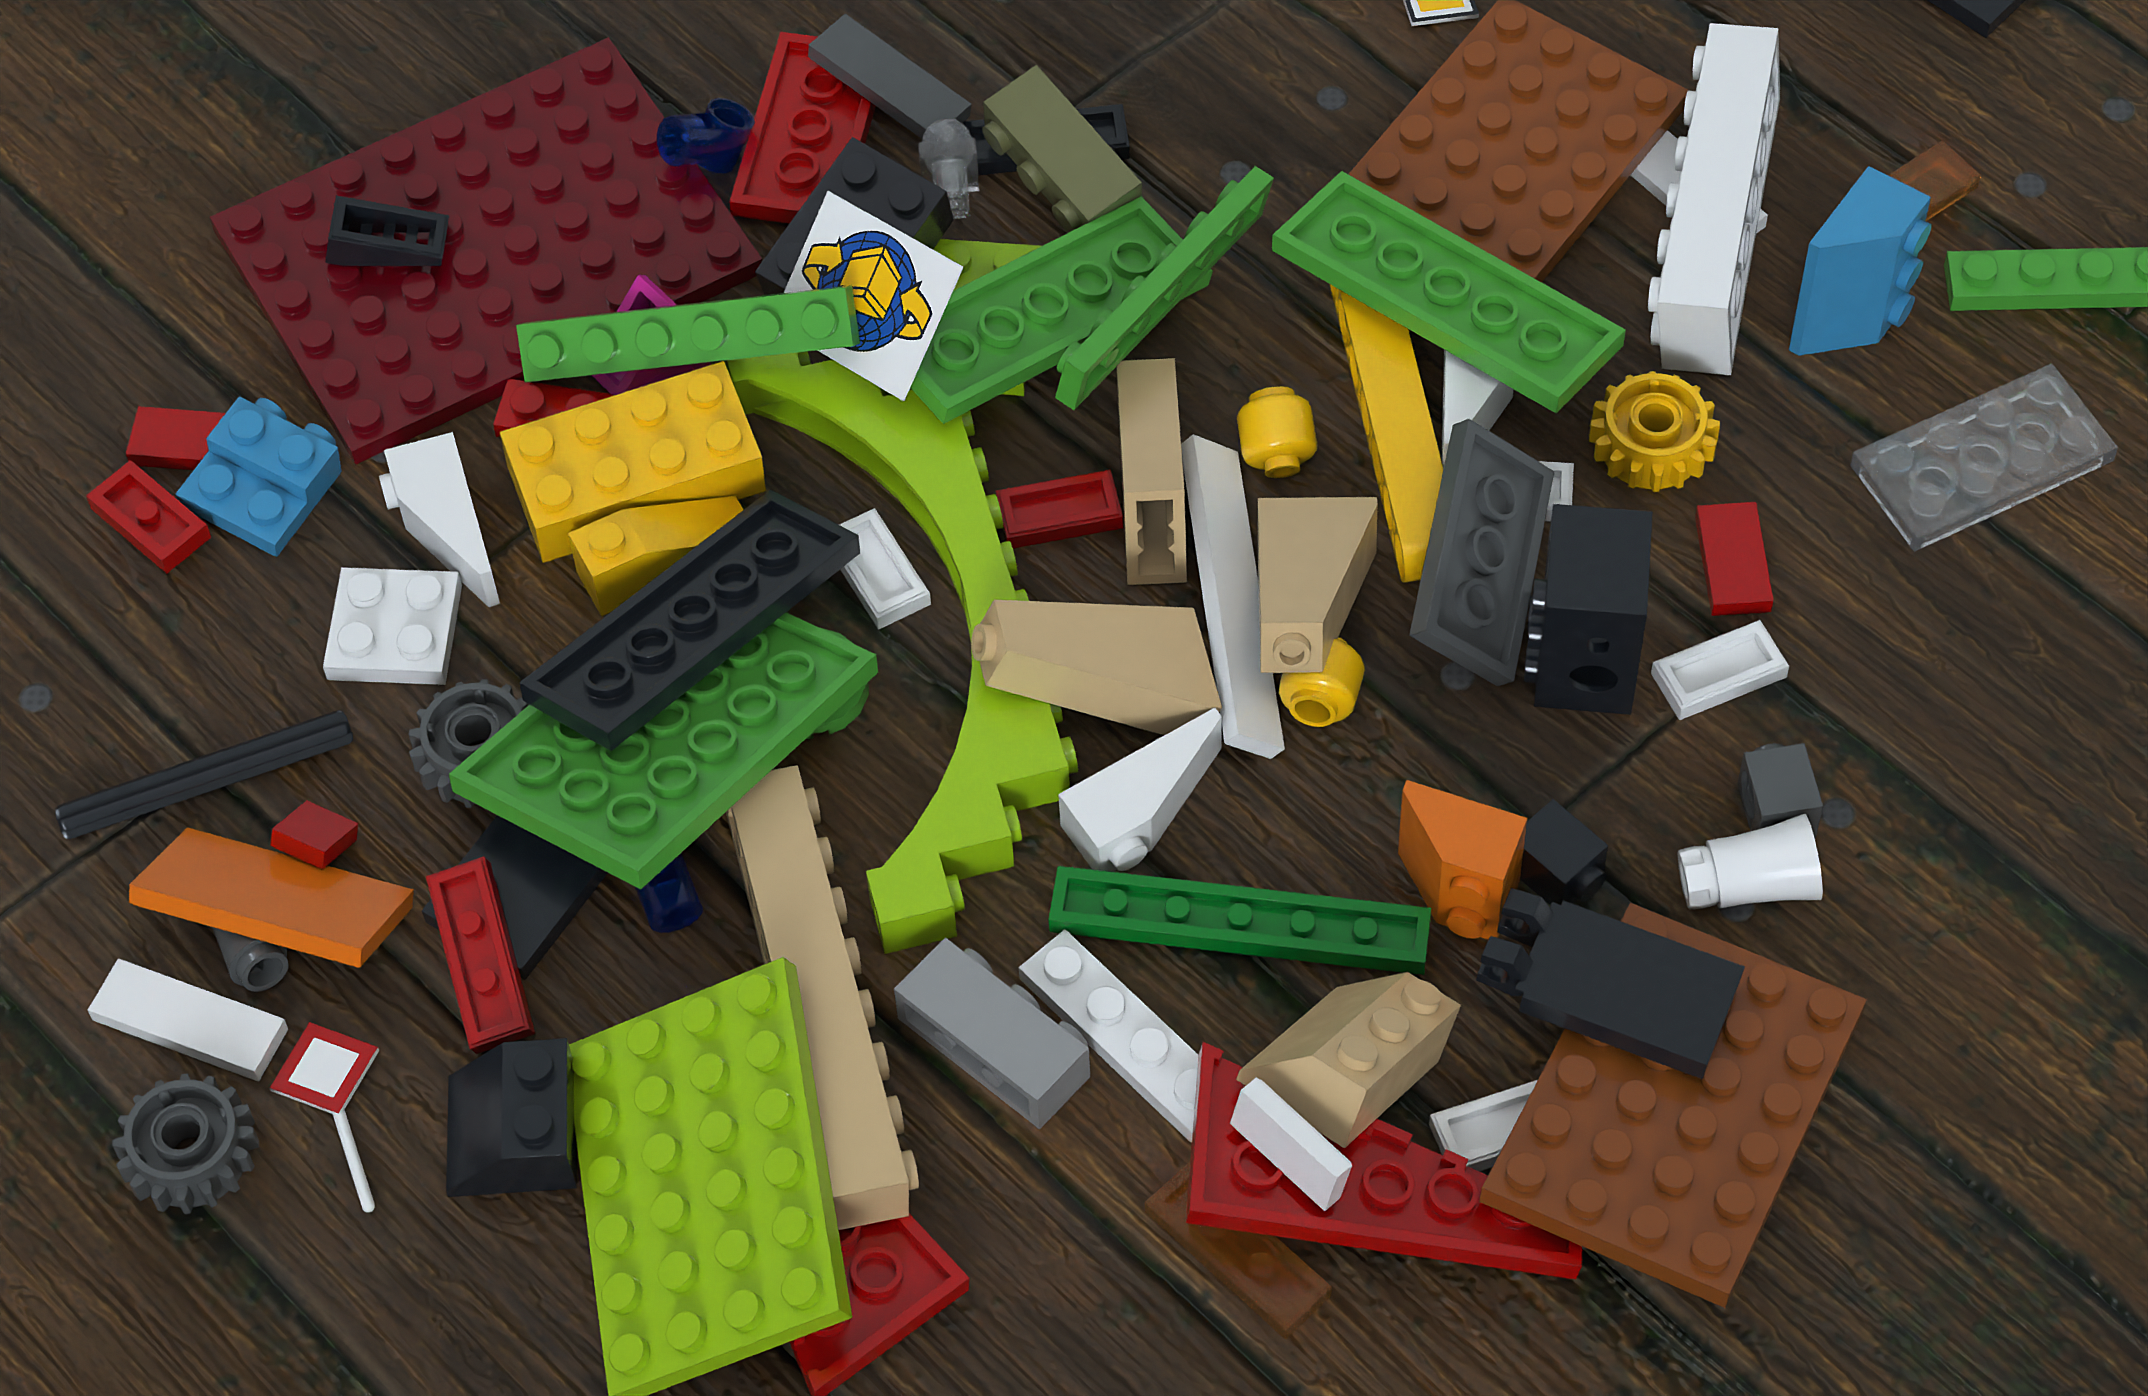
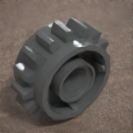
(452, 723)
(190, 1174)

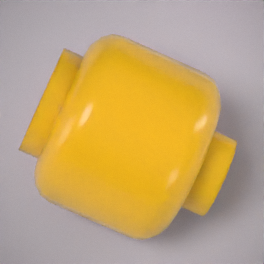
(1277, 431)
(1327, 695)

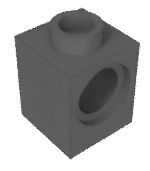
(1778, 786)

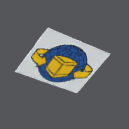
(895, 286)

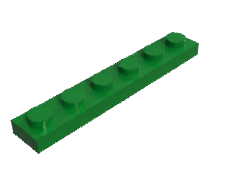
(1240, 920)

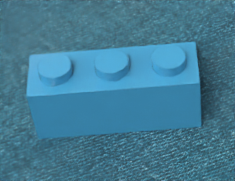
(1861, 266)

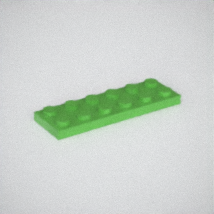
(1449, 291)
(1036, 307)

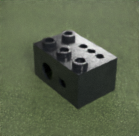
(1590, 610)

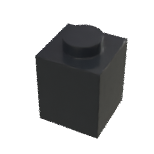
(1562, 857)

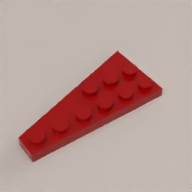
(1392, 1202)
(894, 1286)

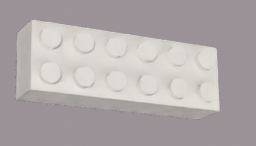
(1716, 199)

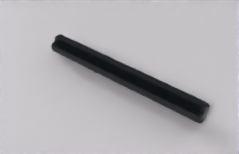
(203, 774)

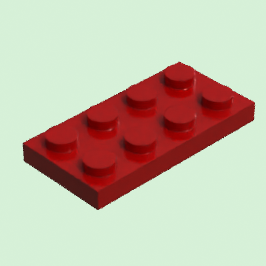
(796, 134)

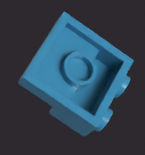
(261, 474)

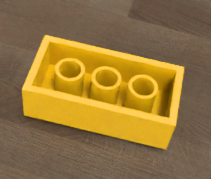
(633, 451)

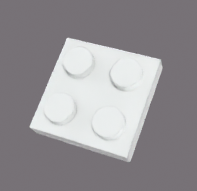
(392, 626)

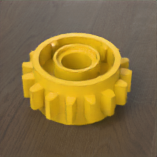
(1649, 403)

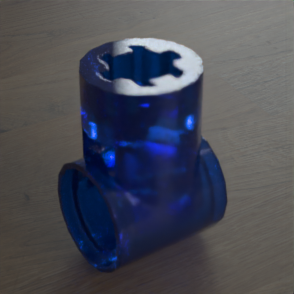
(706, 138)
(671, 898)

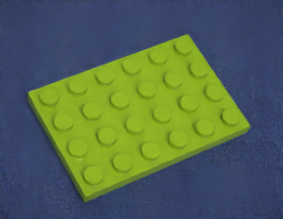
(706, 1182)

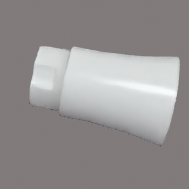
(1753, 867)

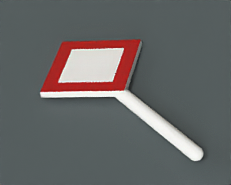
(325, 1075)

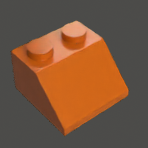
(1460, 857)

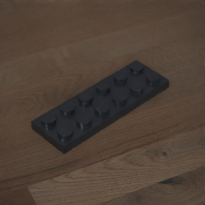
(689, 619)

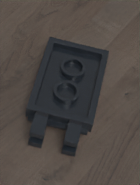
(537, 887)
(1611, 981)

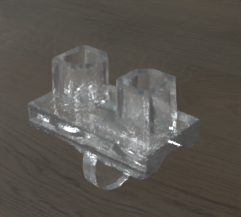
(950, 162)

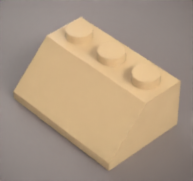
(1356, 1052)

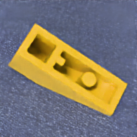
(639, 543)

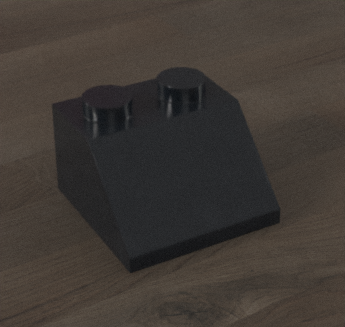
(512, 1121)

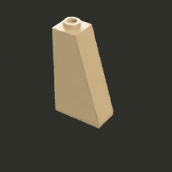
(1151, 472)
(1309, 575)
(1100, 660)

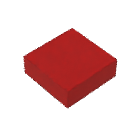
(314, 834)

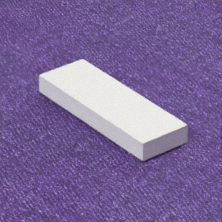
(188, 1019)

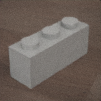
(993, 1031)

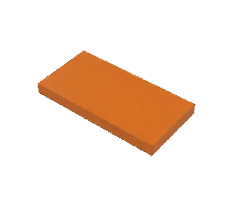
(271, 897)

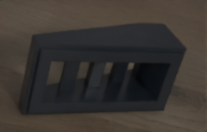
(355, 220)

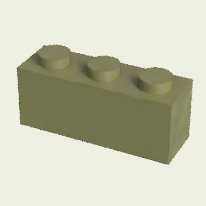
(1057, 150)

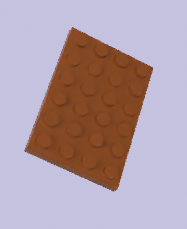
(1522, 137)
(1669, 1163)

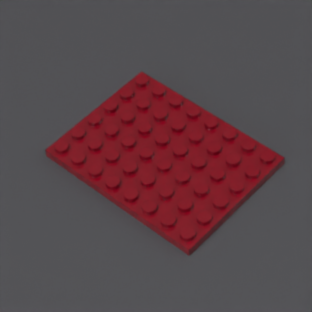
(549, 219)

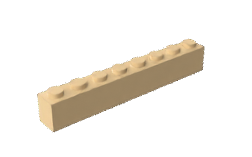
(802, 921)

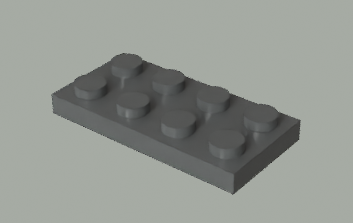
(1482, 553)

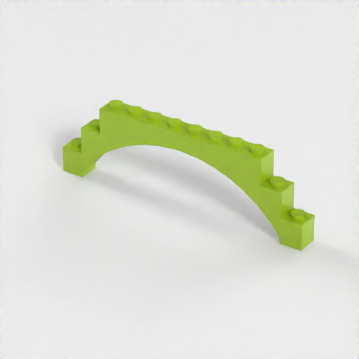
(1007, 742)

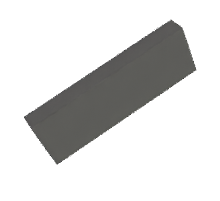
(886, 76)

